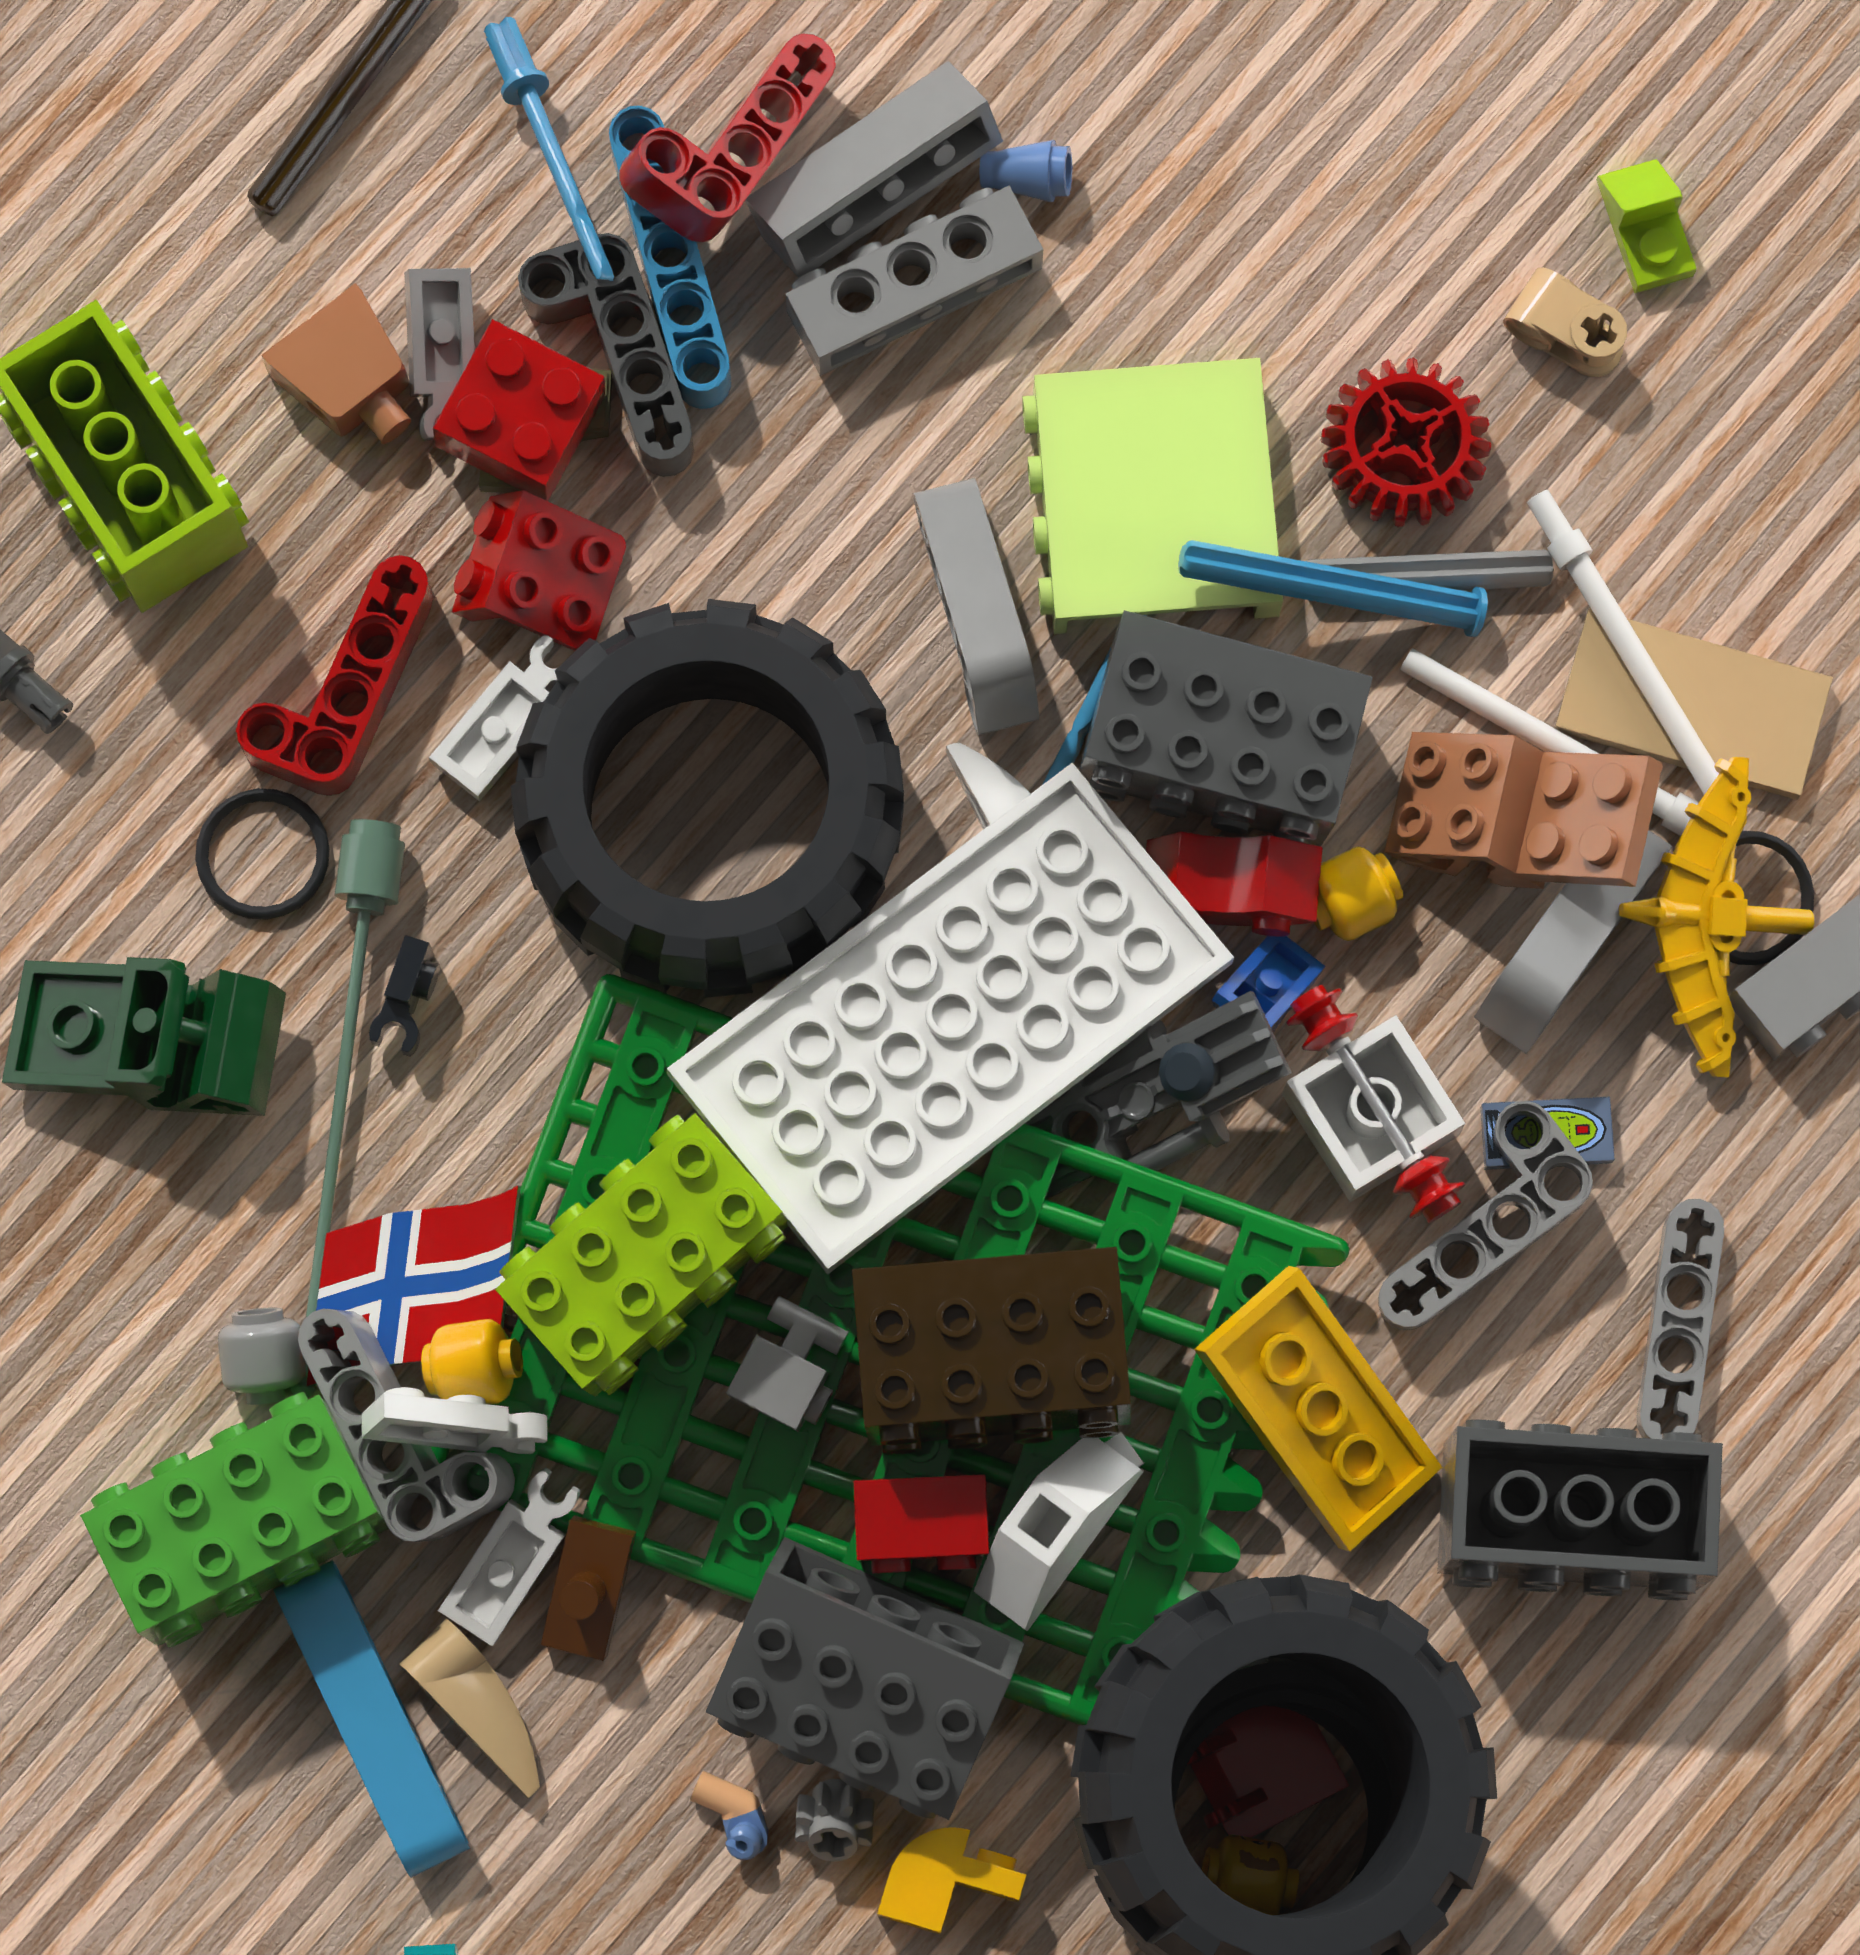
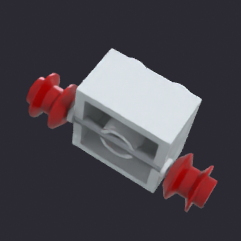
(1373, 1107)

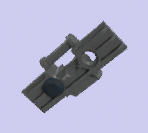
(1192, 1068)

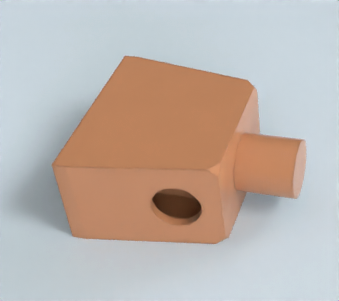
(343, 368)

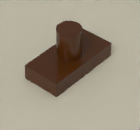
(588, 1588)

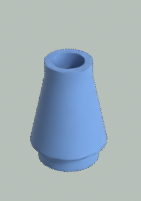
(1030, 170)

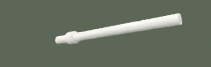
(1572, 553)
(1525, 726)

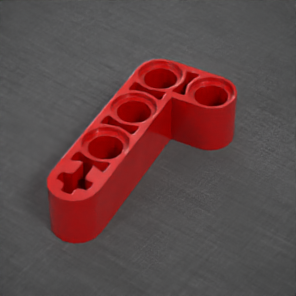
(748, 134)
(348, 674)

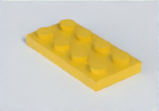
(1318, 1408)

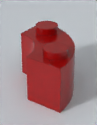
(1243, 879)

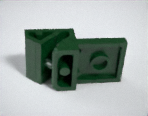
(146, 1035)

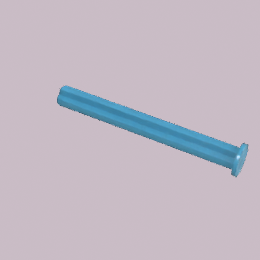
(1335, 585)

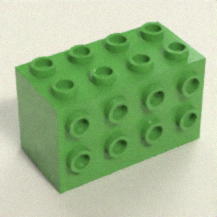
(234, 1521)

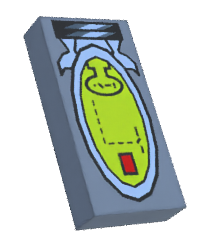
(1582, 1120)

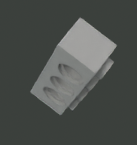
(840, 336)

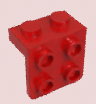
(539, 569)

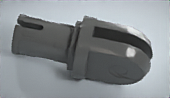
(28, 689)

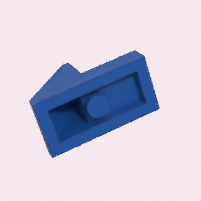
(1276, 974)

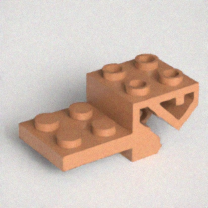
(1522, 811)

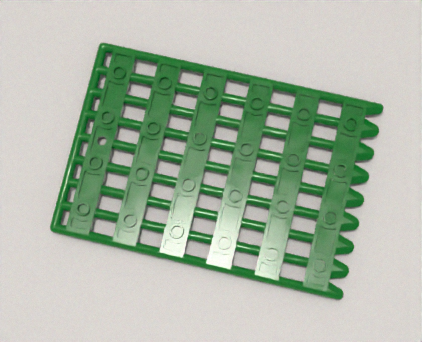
(655, 1415)

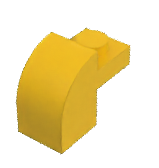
(927, 1872)

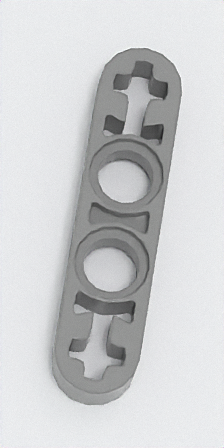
(1672, 1322)

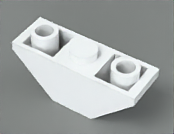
(1053, 1528)

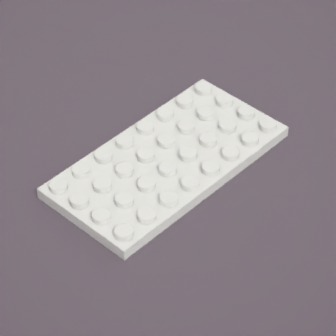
(950, 1017)

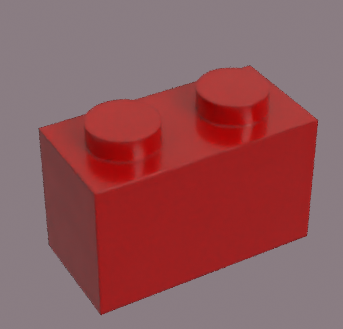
(920, 1521)

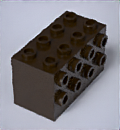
(992, 1349)

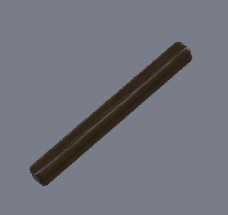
(334, 104)

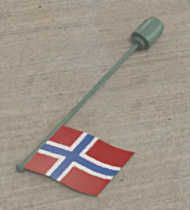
(412, 1266)

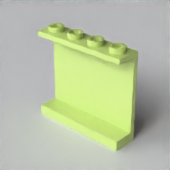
(1139, 470)

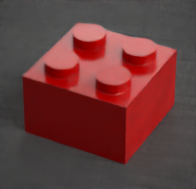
(519, 410)

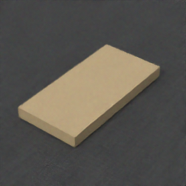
(1730, 697)

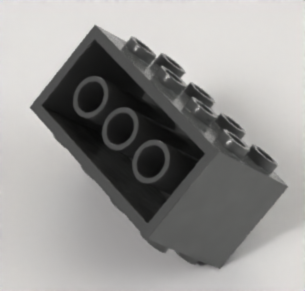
(1223, 730)
(1579, 1509)
(864, 1680)

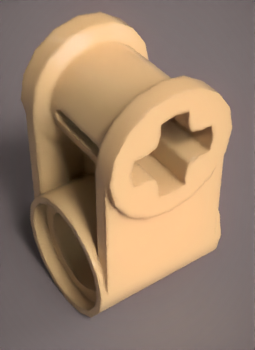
(1561, 318)

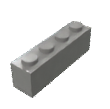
(874, 169)
(1805, 986)

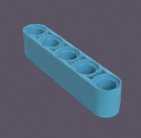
(674, 285)
(372, 1720)

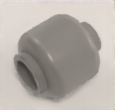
(260, 1354)

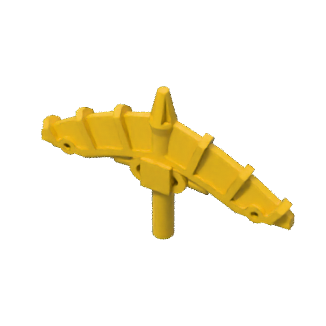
(1705, 915)

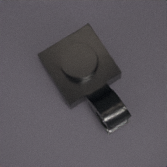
(411, 979)

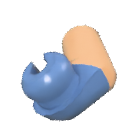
(739, 1811)

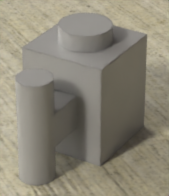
(779, 1378)

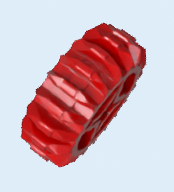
(1393, 419)

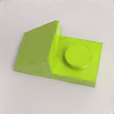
(1646, 224)

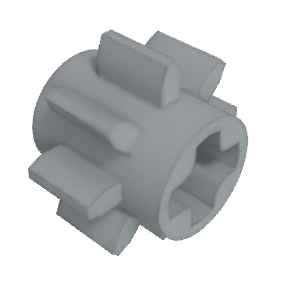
(834, 1820)

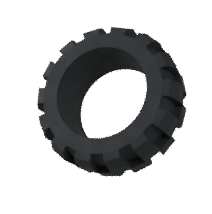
(678, 660)
(1412, 1695)

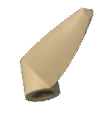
(475, 1700)

